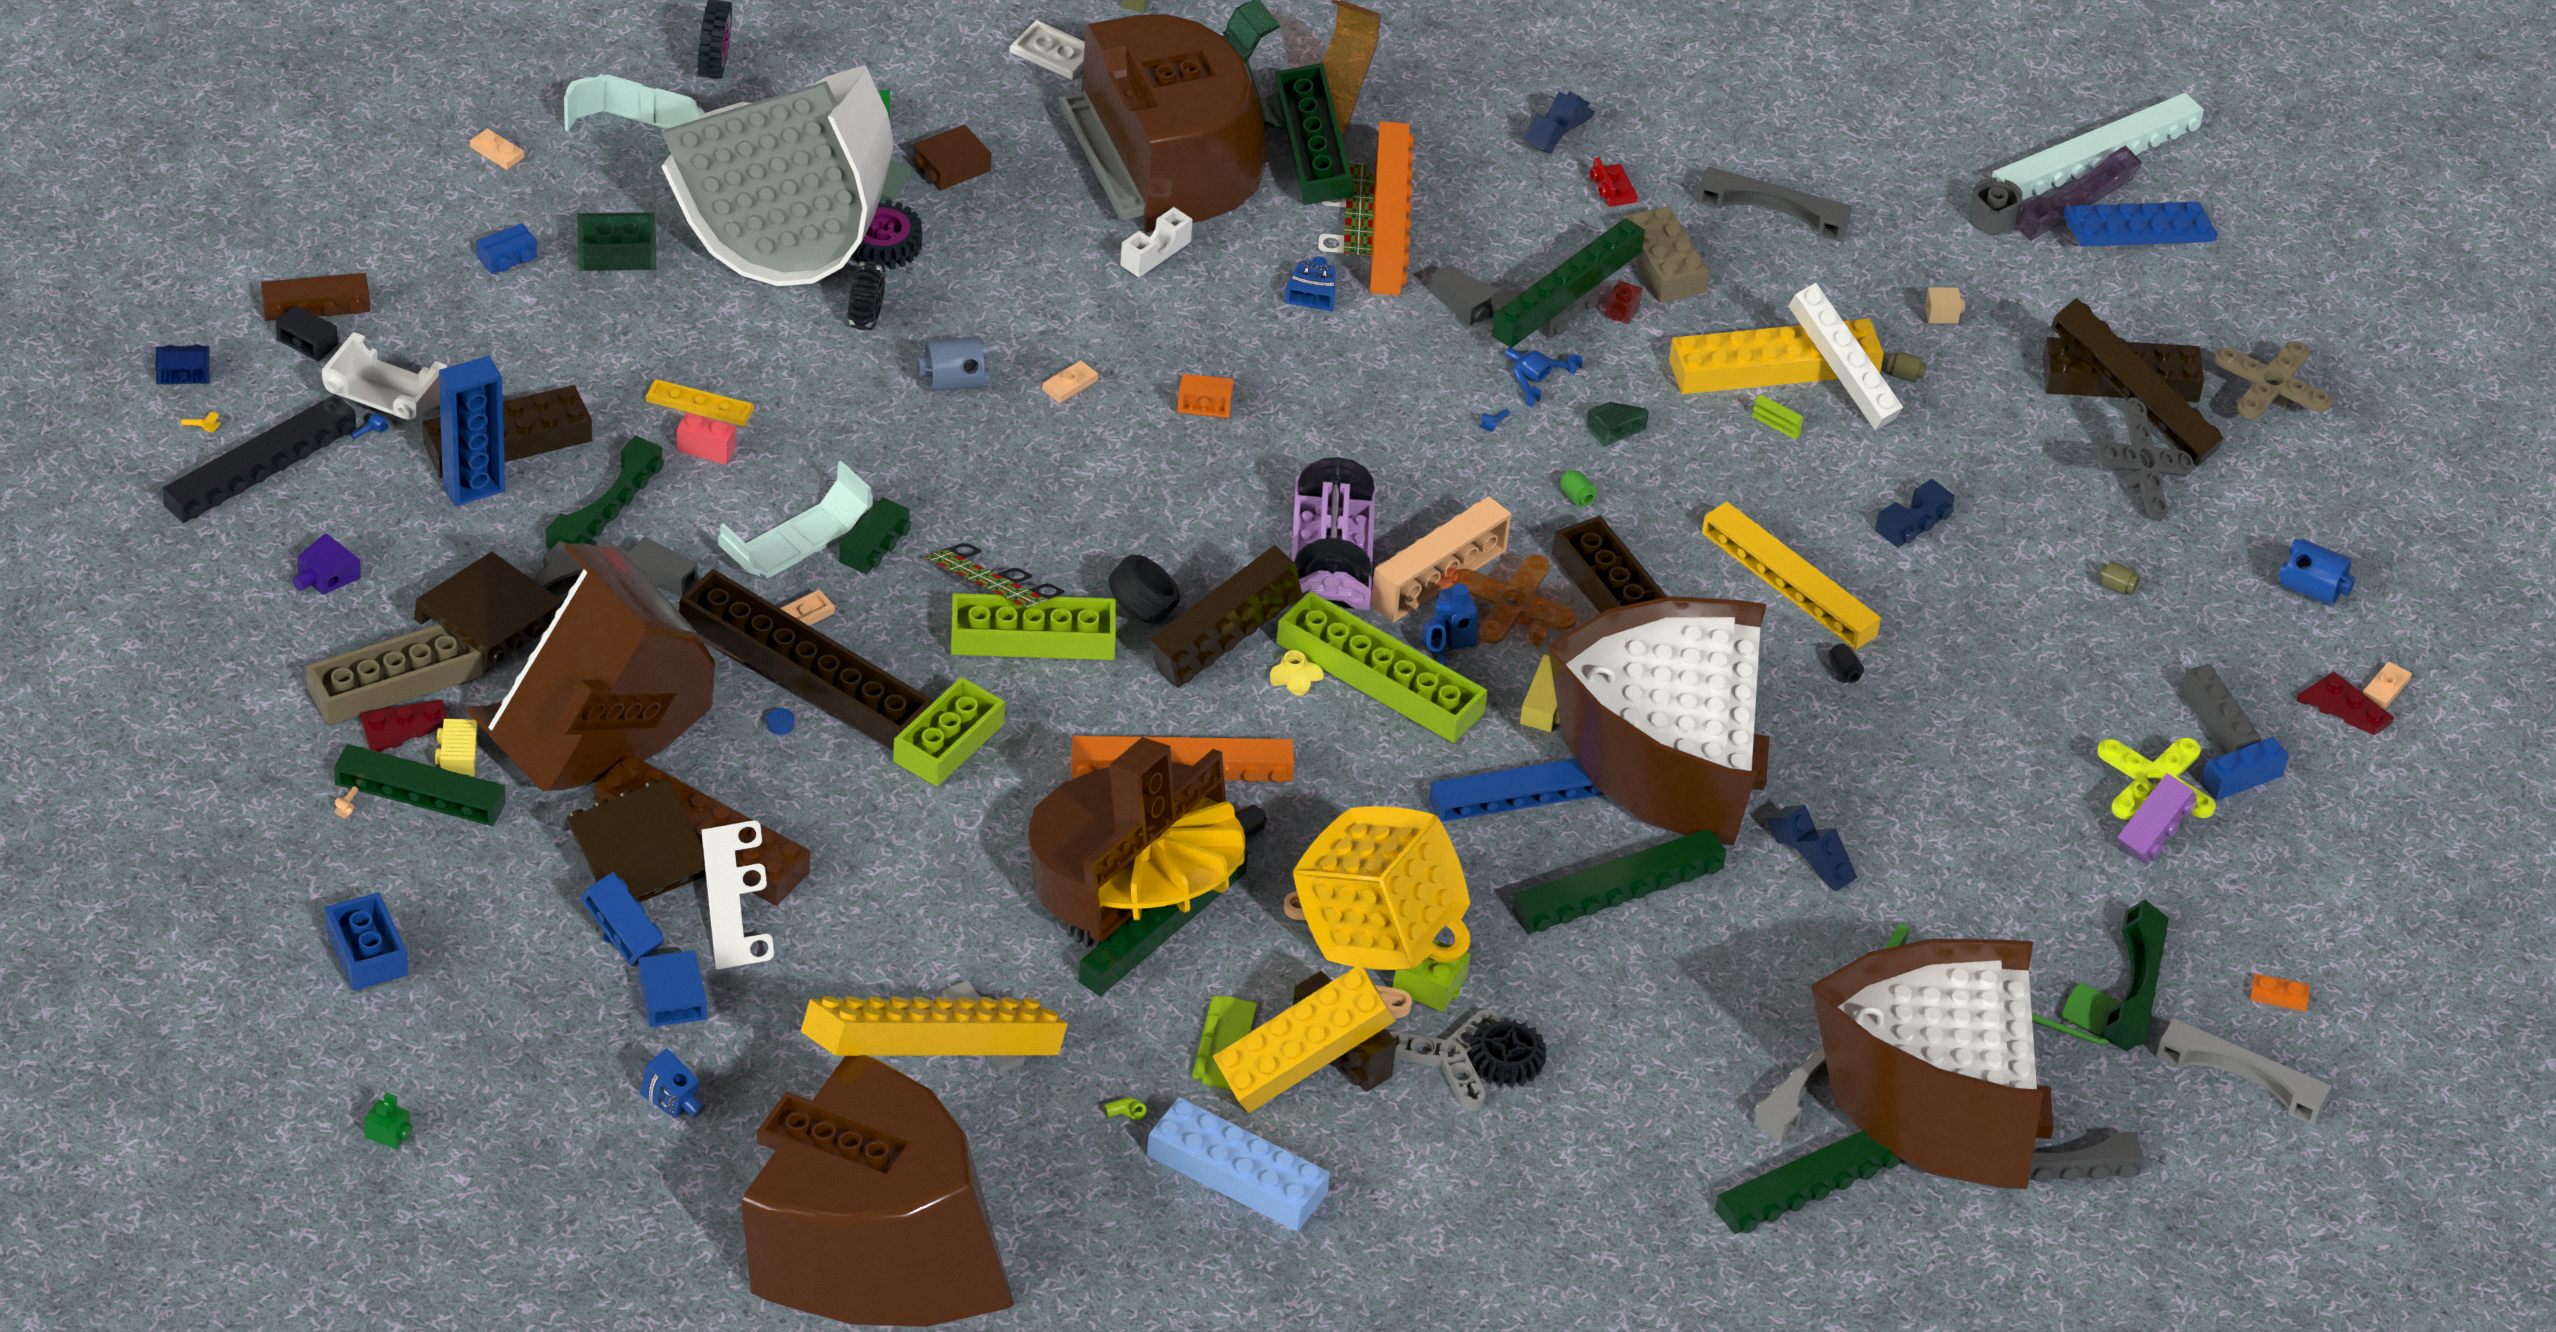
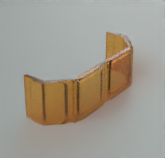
(1350, 56)

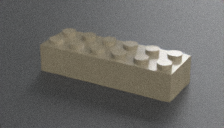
(391, 672)

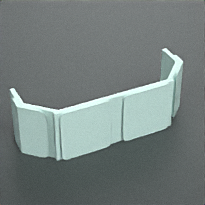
(627, 100)
(806, 533)

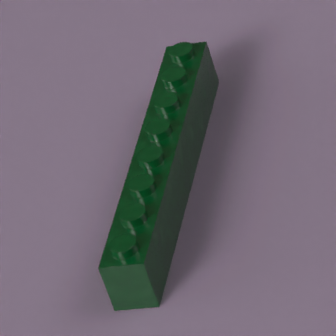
(1568, 282)
(1618, 881)
(1140, 938)
(1802, 1181)

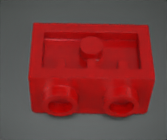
(1612, 184)

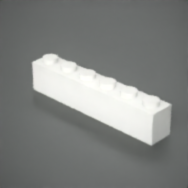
(1845, 356)

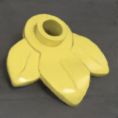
(1295, 673)

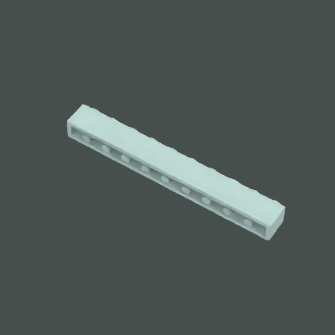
(2086, 152)

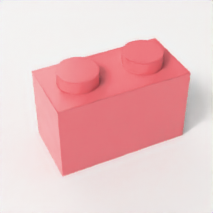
(706, 438)

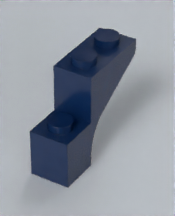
(1564, 114)
(1819, 847)

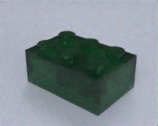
(616, 241)

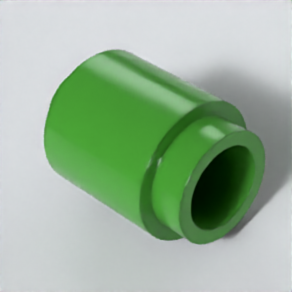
(1578, 488)

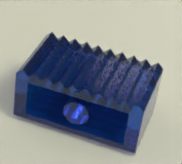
(183, 364)

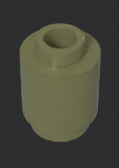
(1906, 366)
(2119, 578)

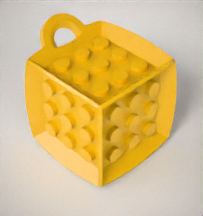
(1383, 889)

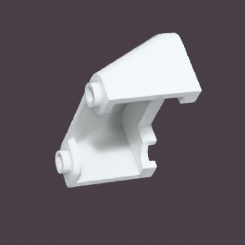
(363, 378)

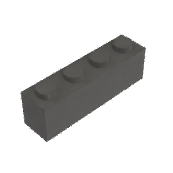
(2218, 709)

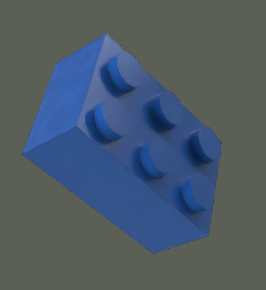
(366, 941)

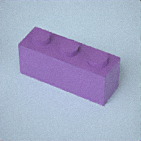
(2157, 818)

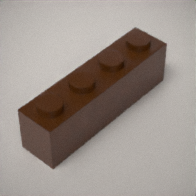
(316, 294)

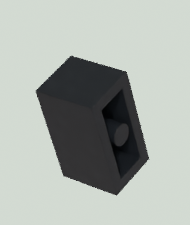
(306, 333)

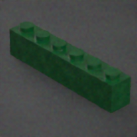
(420, 785)

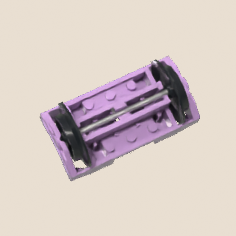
(1334, 531)

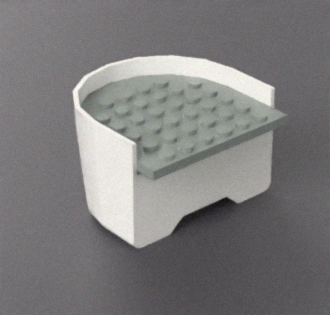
(786, 179)

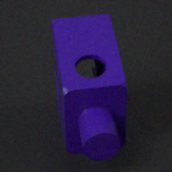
(326, 566)

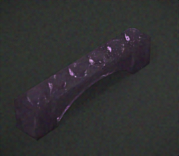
(2110, 175)

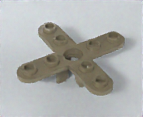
(2281, 372)

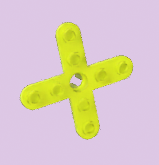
(2172, 761)

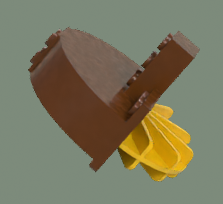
(1134, 838)

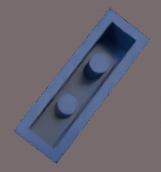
(2244, 768)
(622, 918)

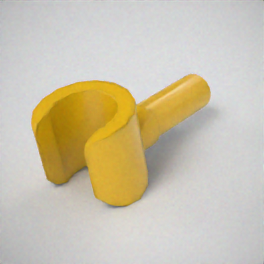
(207, 423)

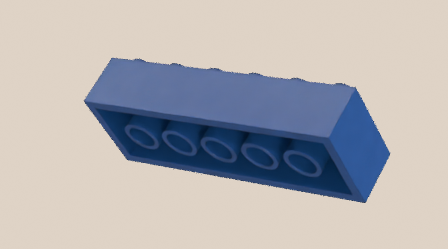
(472, 430)

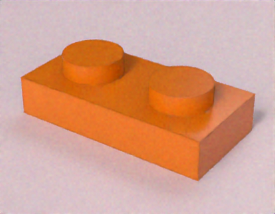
(2280, 992)

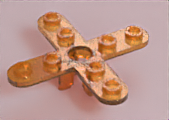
(1526, 603)

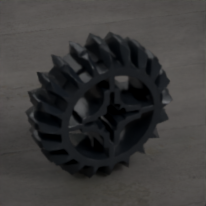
(866, 295)
(1524, 1058)

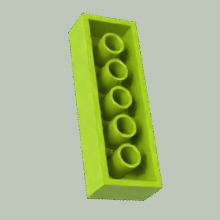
(1045, 630)

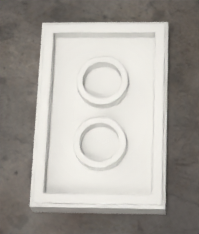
(1051, 49)

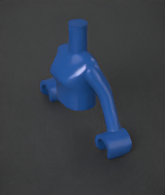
(1537, 367)
(1435, 629)

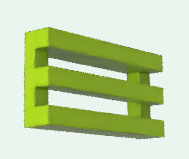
(1777, 416)

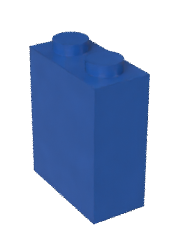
(672, 988)

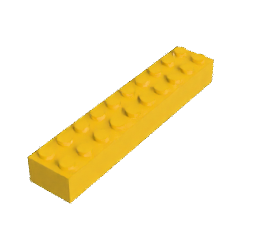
(933, 1026)

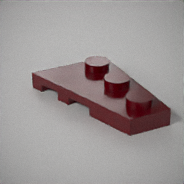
(2342, 699)
(398, 724)

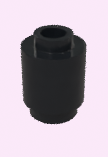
(1845, 663)
(1251, 819)

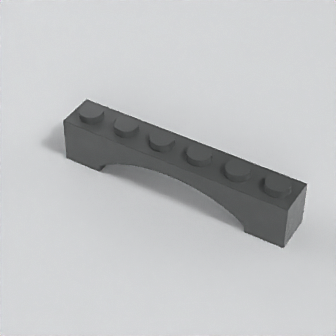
(1727, 188)
(2112, 1157)

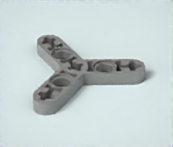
(1450, 1065)

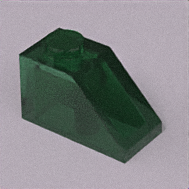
(1616, 422)

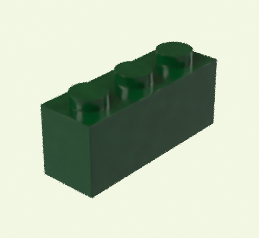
(875, 536)

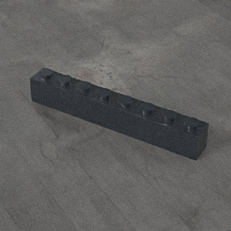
(259, 458)

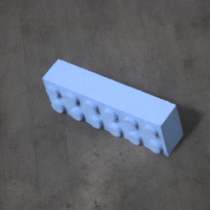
(1238, 1164)

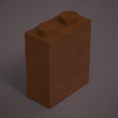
(951, 157)

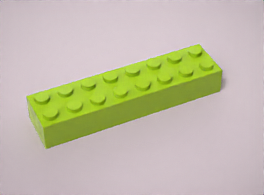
(1382, 667)

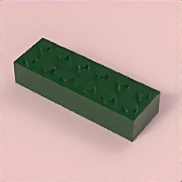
(1313, 134)

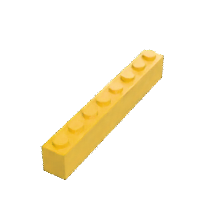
(1791, 575)

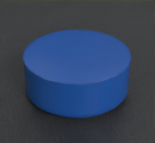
(780, 721)

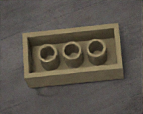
(1668, 256)

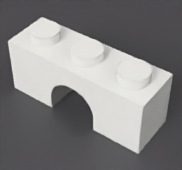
(1143, 253)

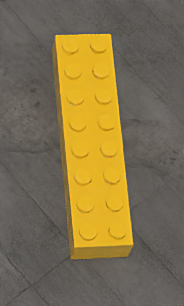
(1759, 357)

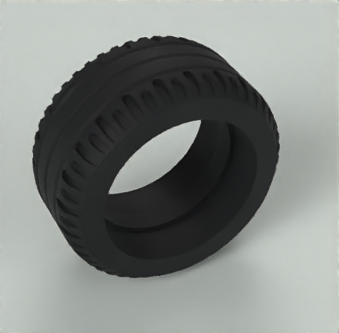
(1144, 589)

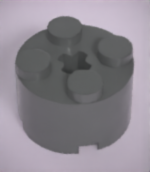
(1995, 205)

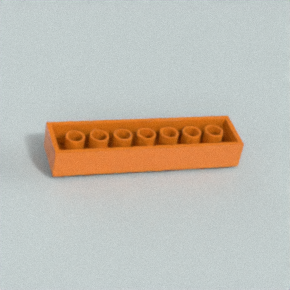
(1391, 208)

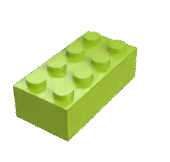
(949, 731)

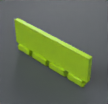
(1225, 1024)

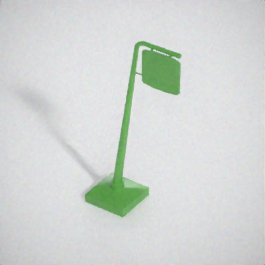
(2083, 1008)

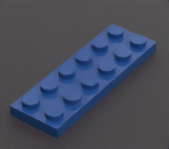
(2139, 223)

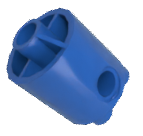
(2325, 577)

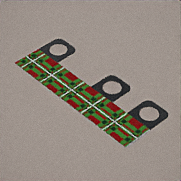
(998, 583)

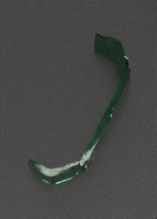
(1244, 32)

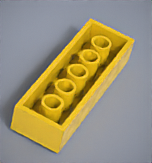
(1304, 1038)

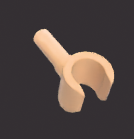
(344, 807)

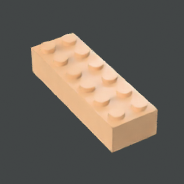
(1430, 562)

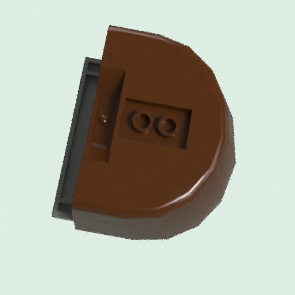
(1168, 118)

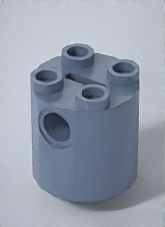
(945, 363)

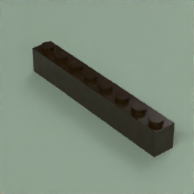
(2135, 379)

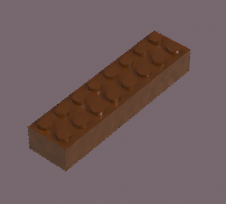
(783, 859)

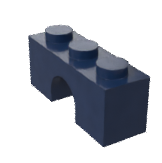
(1929, 505)

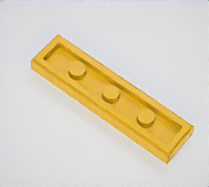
(700, 402)

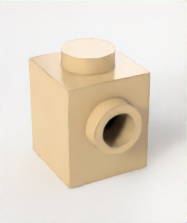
(1944, 305)

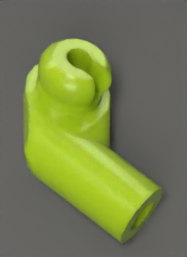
(1127, 1106)

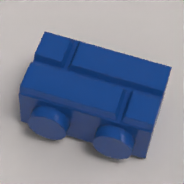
(506, 248)

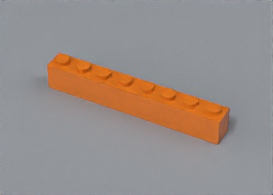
(1242, 757)

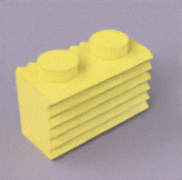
(458, 746)

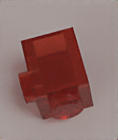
(1623, 302)

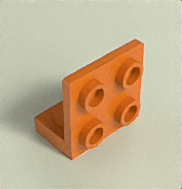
(1205, 395)

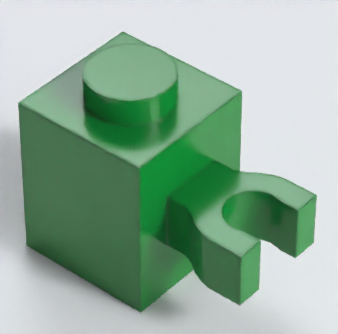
(388, 1122)

